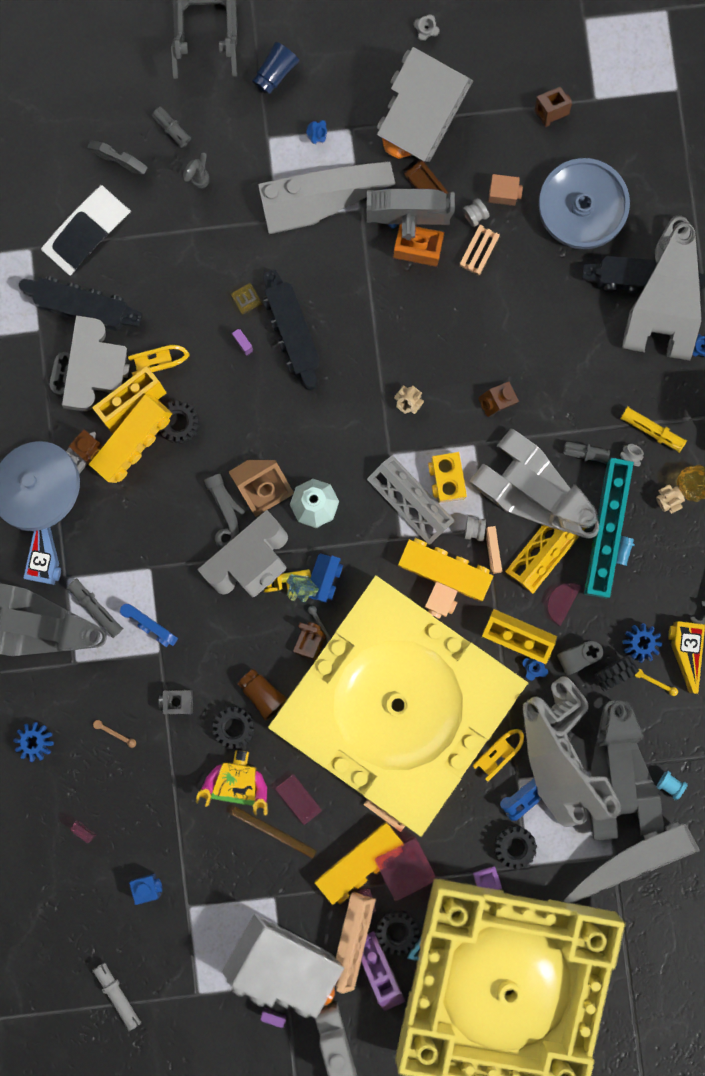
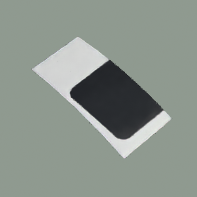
(85, 229)

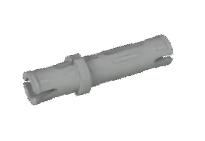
(116, 996)

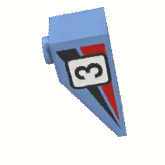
(42, 559)

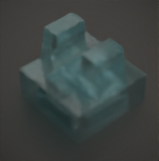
(302, 587)

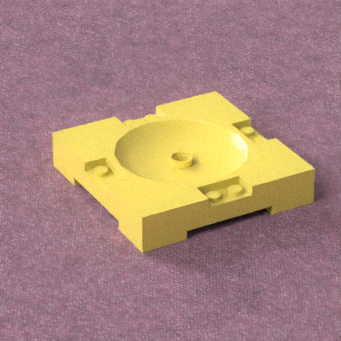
(449, 695)
(492, 942)

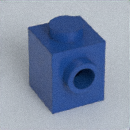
(146, 888)

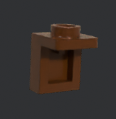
(498, 399)
(309, 641)

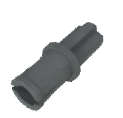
(171, 127)
(586, 452)

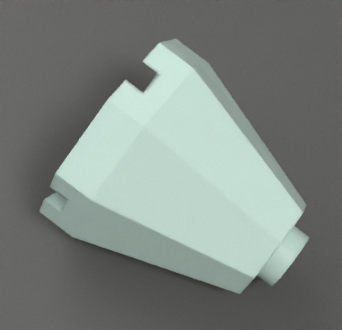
(314, 513)

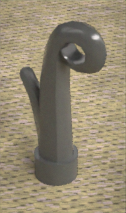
(196, 172)
(226, 505)

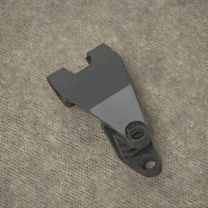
(40, 626)
(621, 762)

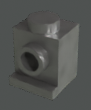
(185, 706)

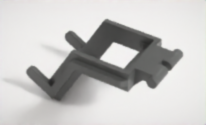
(228, 46)

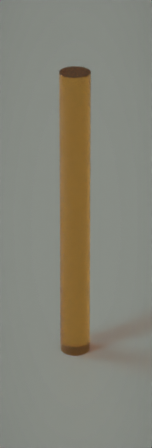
(273, 832)

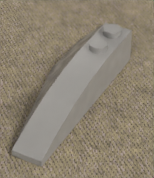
(315, 195)
(640, 858)

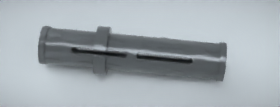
(94, 607)

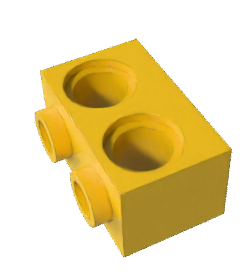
(453, 477)

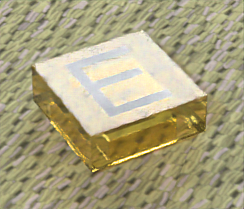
(246, 298)

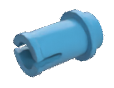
(624, 550)

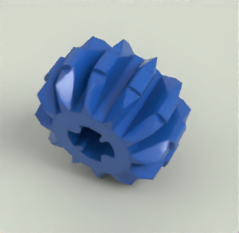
(649, 646)
(41, 741)

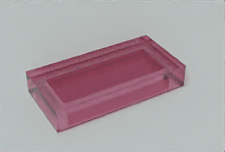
(298, 799)

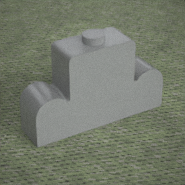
(92, 365)
(248, 558)
(335, 1042)

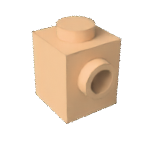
(441, 601)

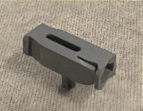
(410, 208)

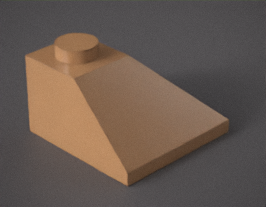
(261, 484)

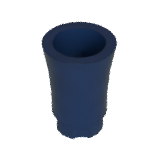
(275, 67)

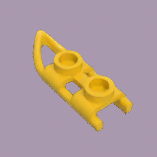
(163, 358)
(503, 749)

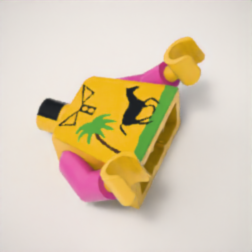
(236, 784)

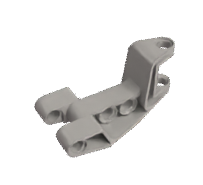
(671, 295)
(535, 489)
(555, 765)

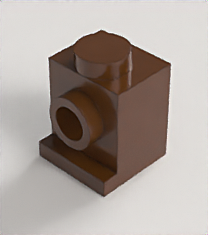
(553, 105)
(85, 446)

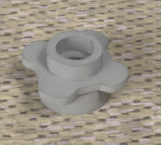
(426, 21)
(632, 453)

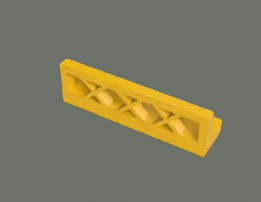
(542, 564)

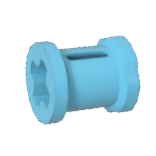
(671, 785)

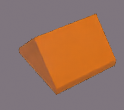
(422, 249)

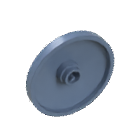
(584, 203)
(37, 486)

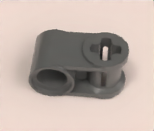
(575, 658)

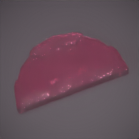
(561, 601)

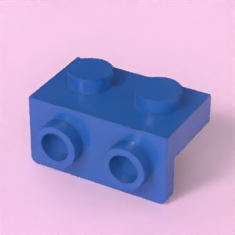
(323, 576)

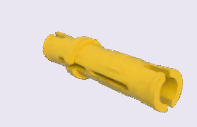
(658, 432)

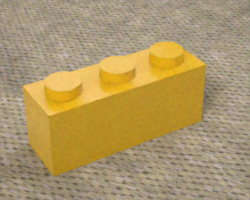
(119, 403)
(519, 636)

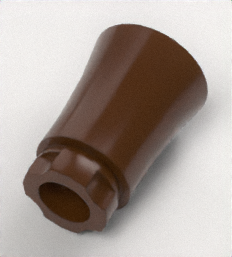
(262, 694)

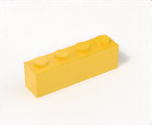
(131, 438)
(443, 569)
(357, 864)

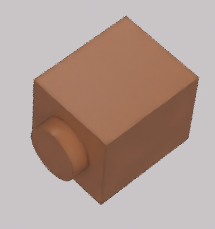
(505, 190)

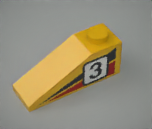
(688, 648)

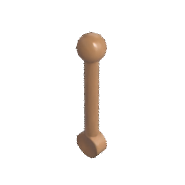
(99, 725)

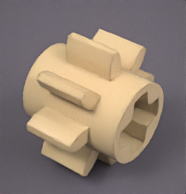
(409, 399)
(670, 499)

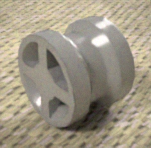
(475, 212)
(475, 529)

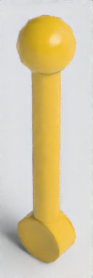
(672, 691)

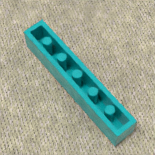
(610, 522)

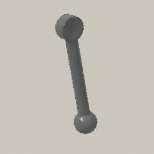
(312, 610)

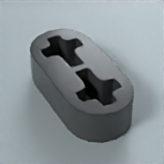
(57, 372)

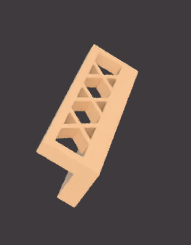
(353, 939)

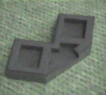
(126, 160)

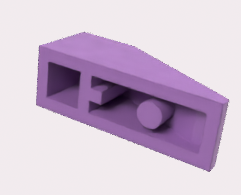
(380, 974)

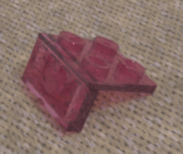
(405, 869)

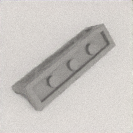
(413, 496)

